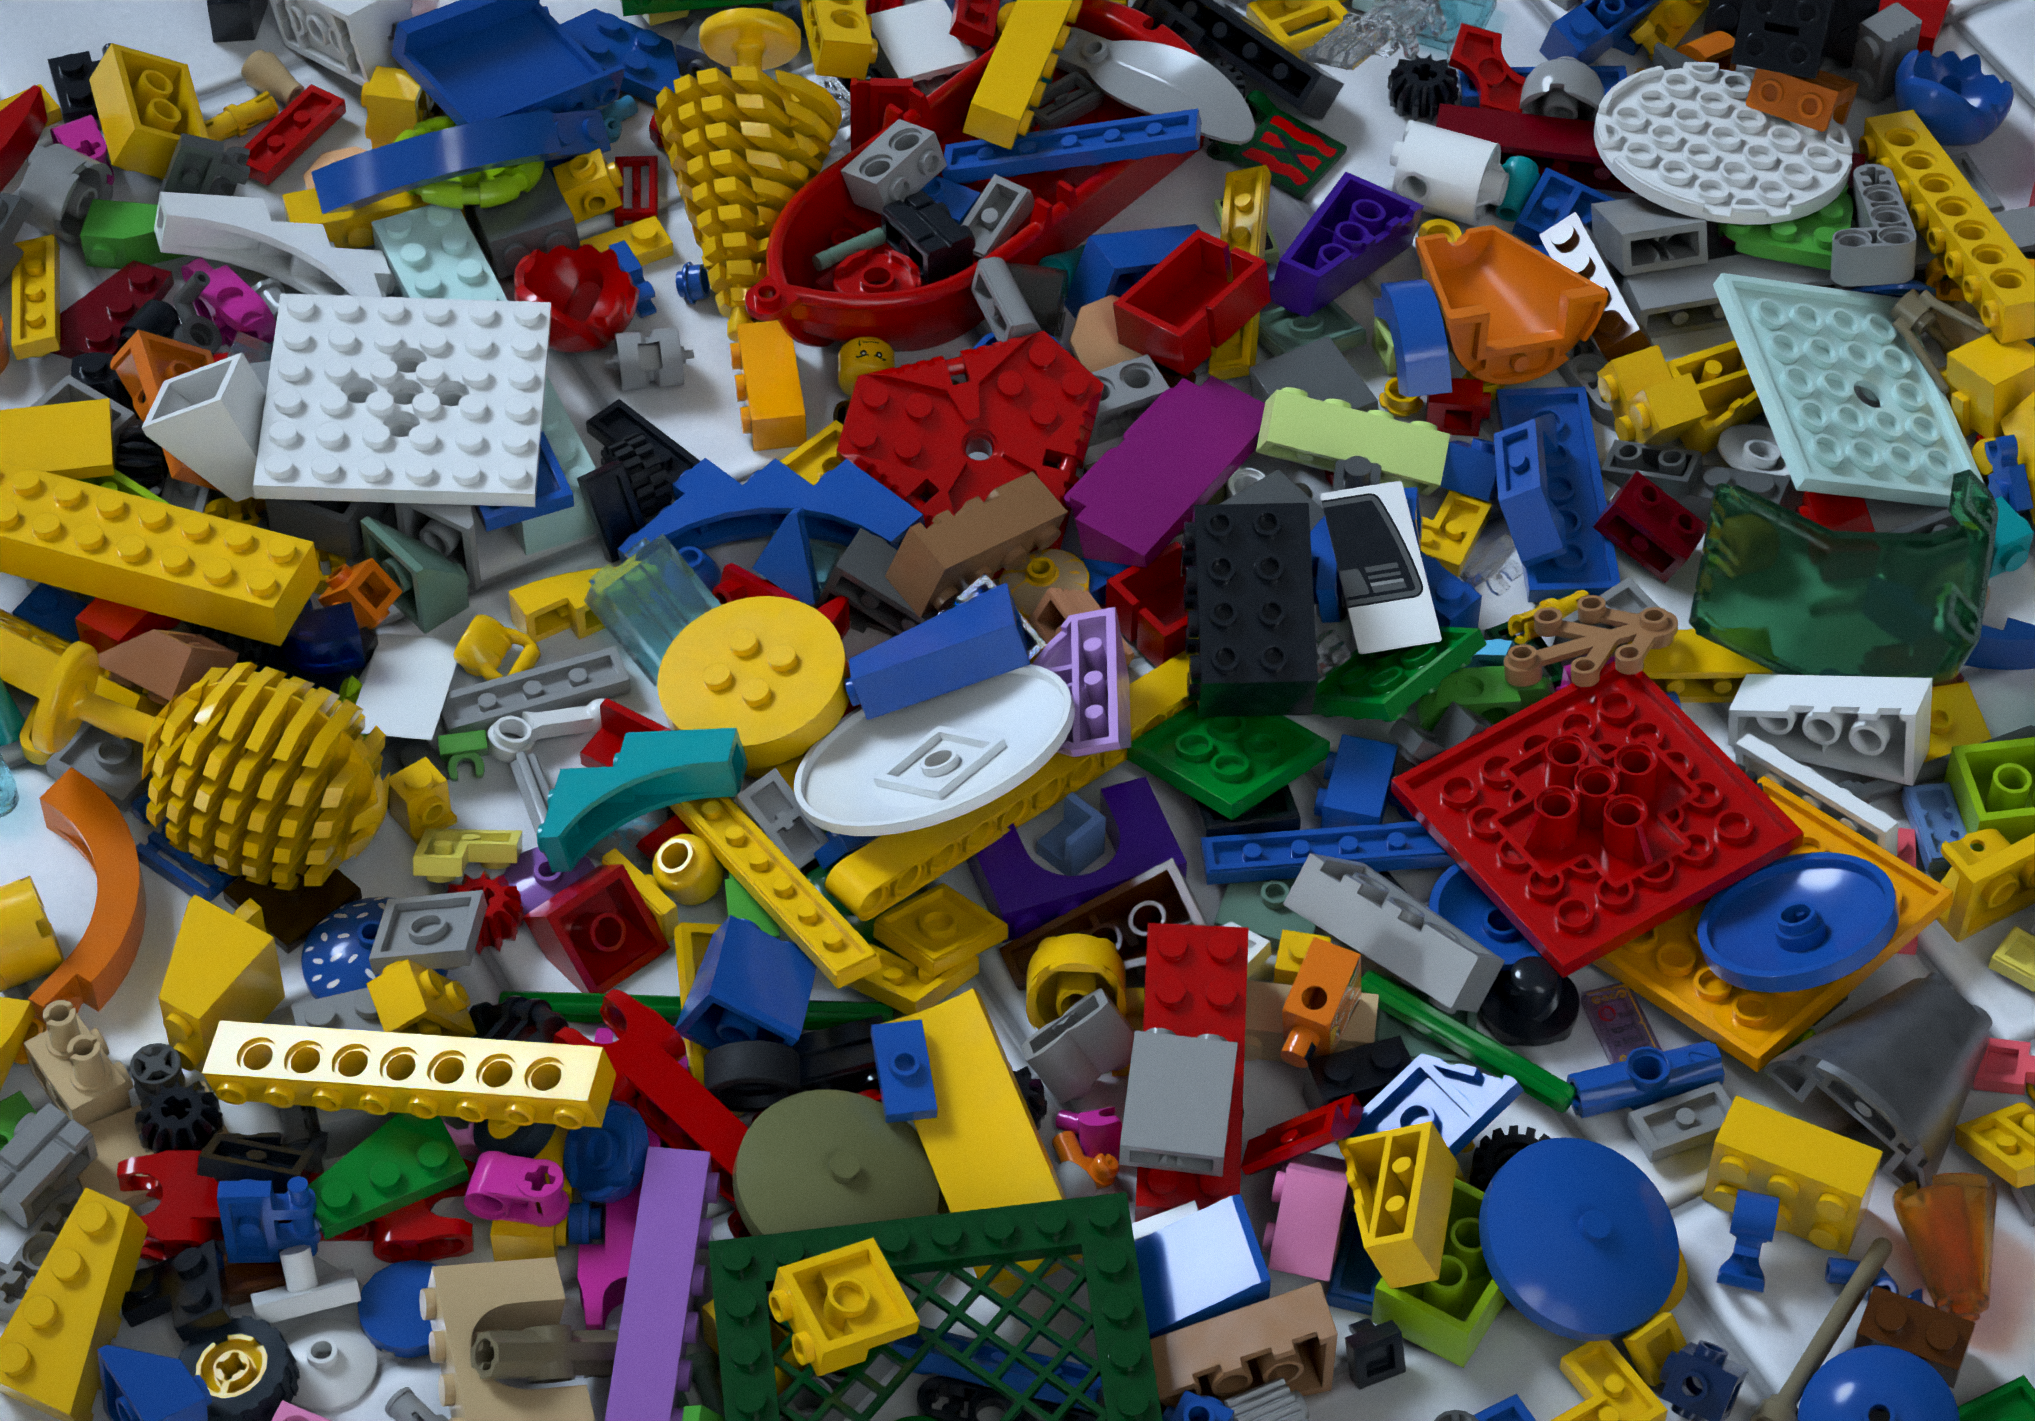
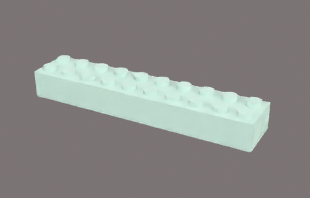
(440, 258)

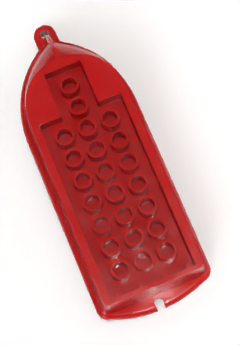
(1064, 214)

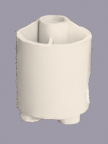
(1448, 172)

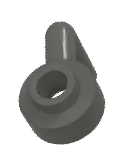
(194, 328)

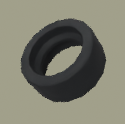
(752, 1074)

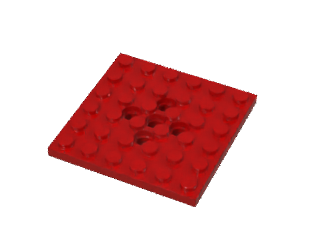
(1596, 816)

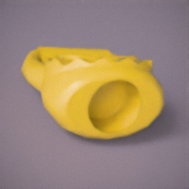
(487, 643)

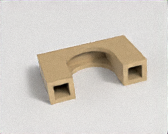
(487, 1298)

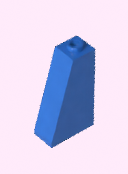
(940, 655)

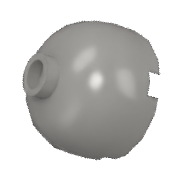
(1562, 90)

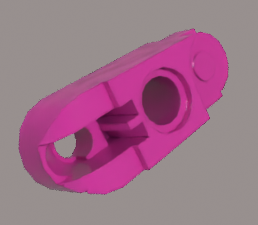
(231, 303)

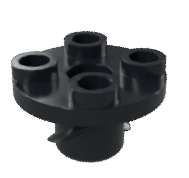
(1531, 1004)

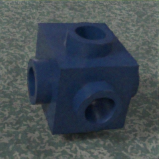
(1719, 1379)

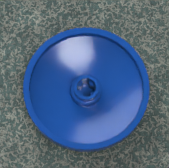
(1799, 922)
(1578, 1239)

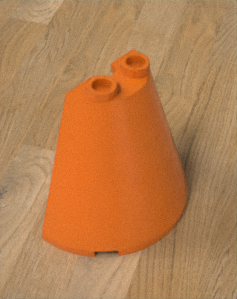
(1507, 304)

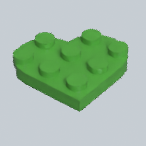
(1796, 241)

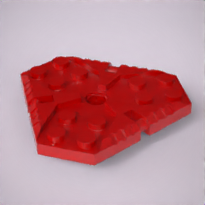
(1018, 406)

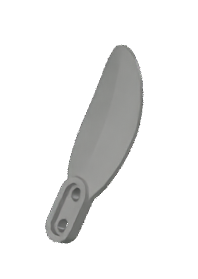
(1160, 81)

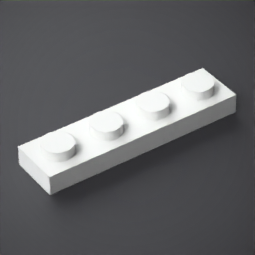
(1826, 796)

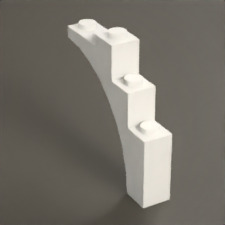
(247, 236)

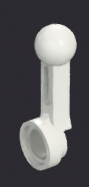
(539, 726)

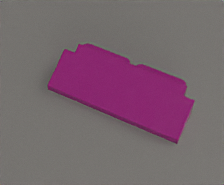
(1164, 466)

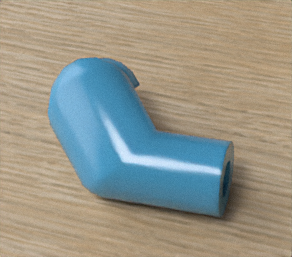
(615, 114)

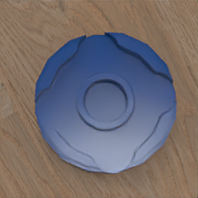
(609, 1159)
(392, 1309)

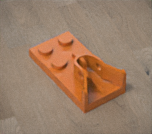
(144, 366)

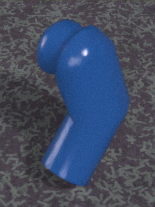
(1840, 1271)

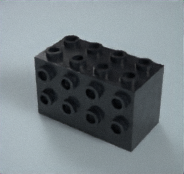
(1250, 610)

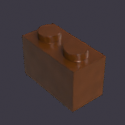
(1916, 1328)

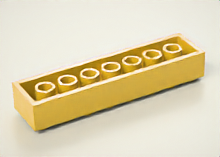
(153, 555)

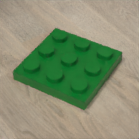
(1389, 681)
(1228, 759)

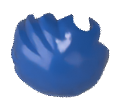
(1952, 96)

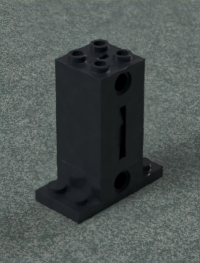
(1789, 33)

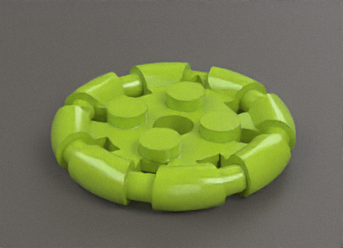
(480, 188)

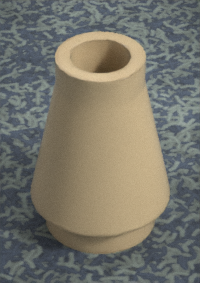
(267, 73)

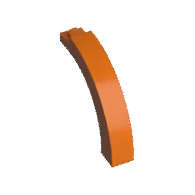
(104, 955)

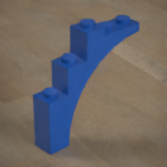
(718, 509)

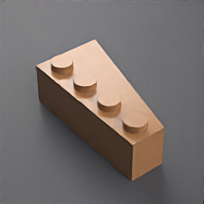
(980, 539)
(1249, 1347)

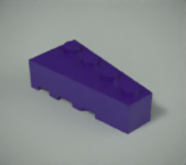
(1343, 243)

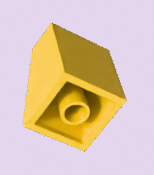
(214, 975)

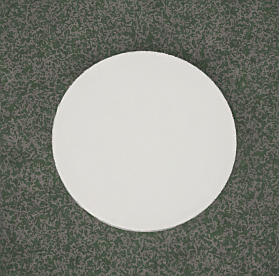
(1707, 155)

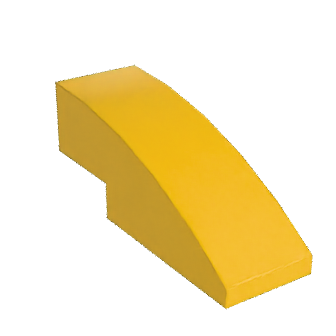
(554, 606)

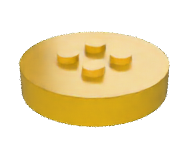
(760, 669)

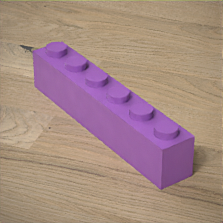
(662, 1286)

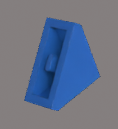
(790, 560)

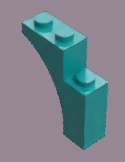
(646, 775)

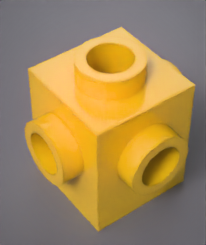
(589, 185)

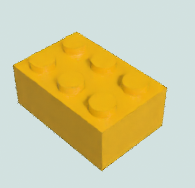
(144, 108)
(1814, 1172)

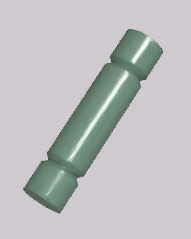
(839, 252)

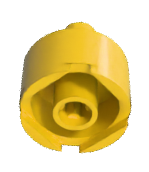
(26, 936)
(1067, 971)

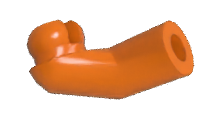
(1101, 1168)

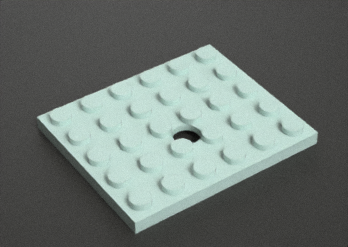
(1807, 356)

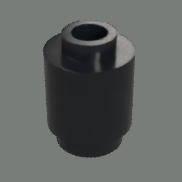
(153, 317)

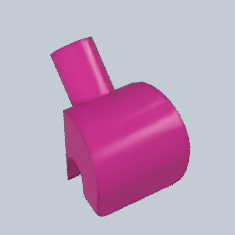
(1097, 1130)

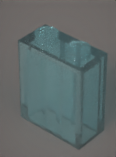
(648, 601)

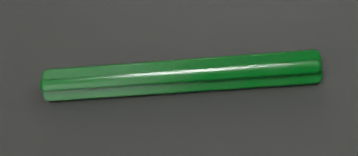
(1468, 1042)

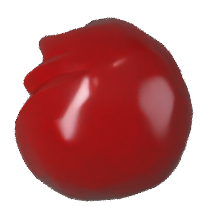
(586, 295)

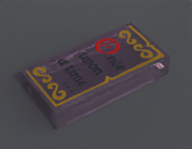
(1618, 1021)

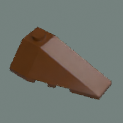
(1116, 915)

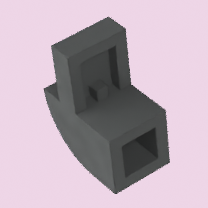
(1453, 728)

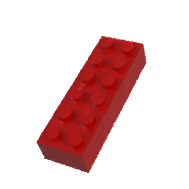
(1196, 989)

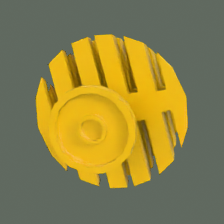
(743, 145)

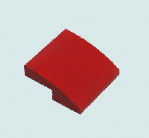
(1302, 1134)

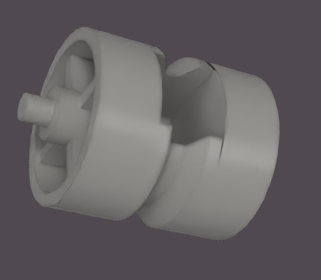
(649, 358)

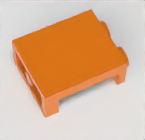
(1802, 98)

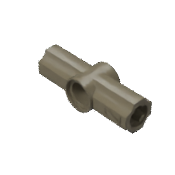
(544, 1354)

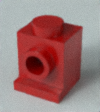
(1461, 410)

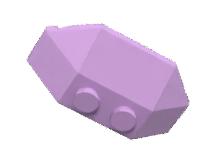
(1094, 667)

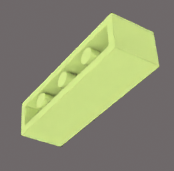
(1330, 430)

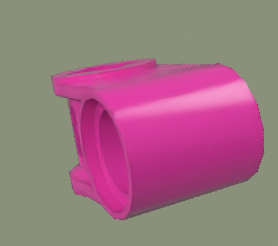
(85, 138)
(510, 1187)

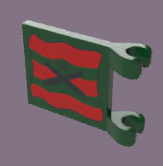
(1290, 148)

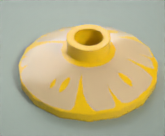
(1041, 572)

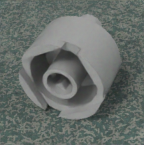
(62, 189)

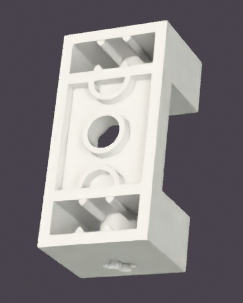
(343, 34)

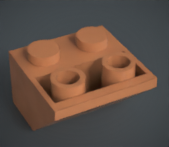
(165, 662)

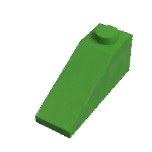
(121, 233)

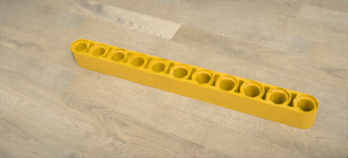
(907, 861)

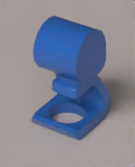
(1752, 1225)

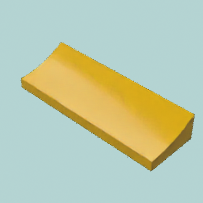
(32, 653)
(983, 1133)

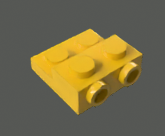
(841, 1306)

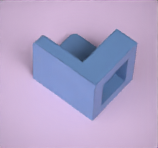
(1076, 839)

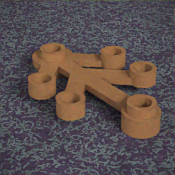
(1648, 630)

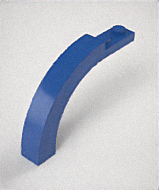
(456, 153)

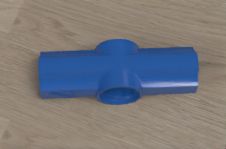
(1666, 1073)

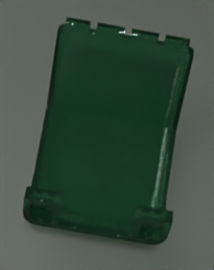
(1845, 598)

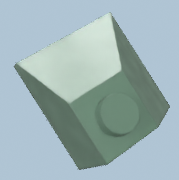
(429, 581)

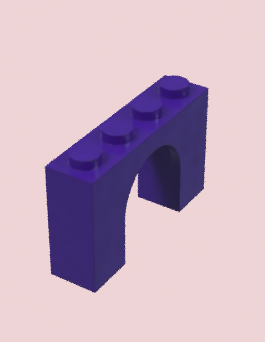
(1031, 896)

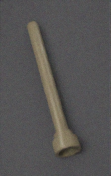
(1783, 1405)

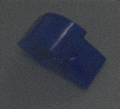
(325, 640)

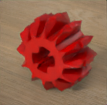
(503, 911)

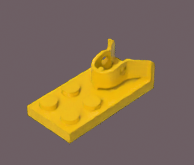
(1988, 882)

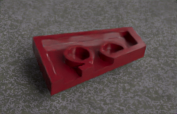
(97, 317)

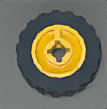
(255, 1359)

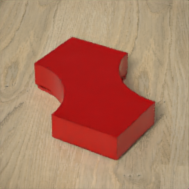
(1481, 59)

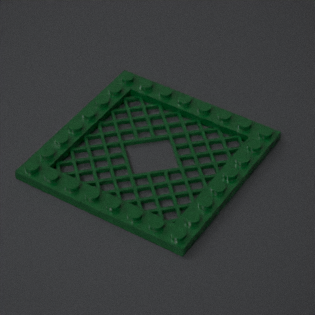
(946, 1243)

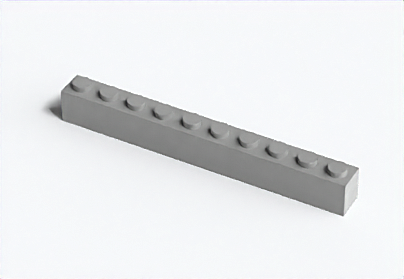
(1686, 301)

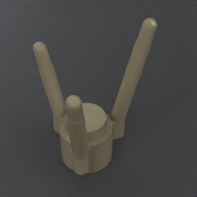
(1915, 314)

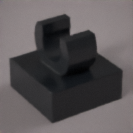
(1374, 1352)

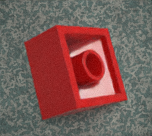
(597, 930)

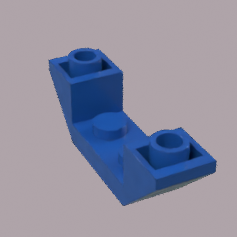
(1523, 489)

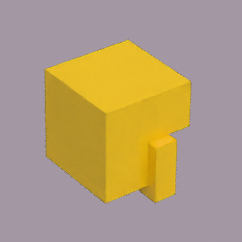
(1989, 382)

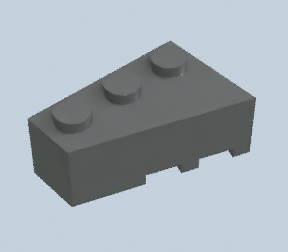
(871, 596)

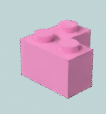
(1310, 1216)

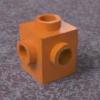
(367, 589)

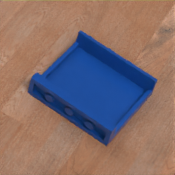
(501, 61)

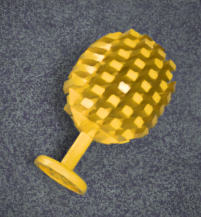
(241, 765)

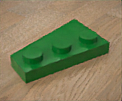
(386, 1172)

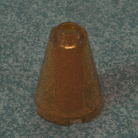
(1951, 1238)

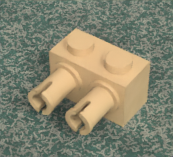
(76, 1068)

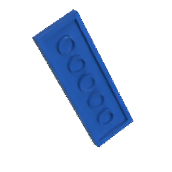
(1574, 489)

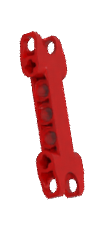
(664, 1091)
(191, 1214)

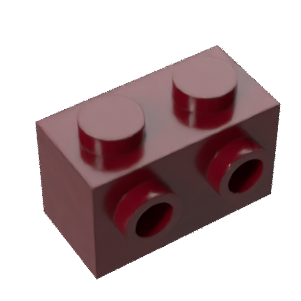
(1651, 527)

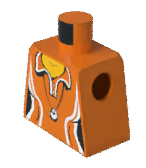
(1320, 1002)

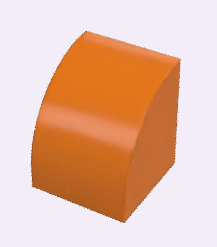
(1712, 48)

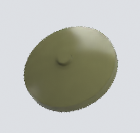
(830, 1164)

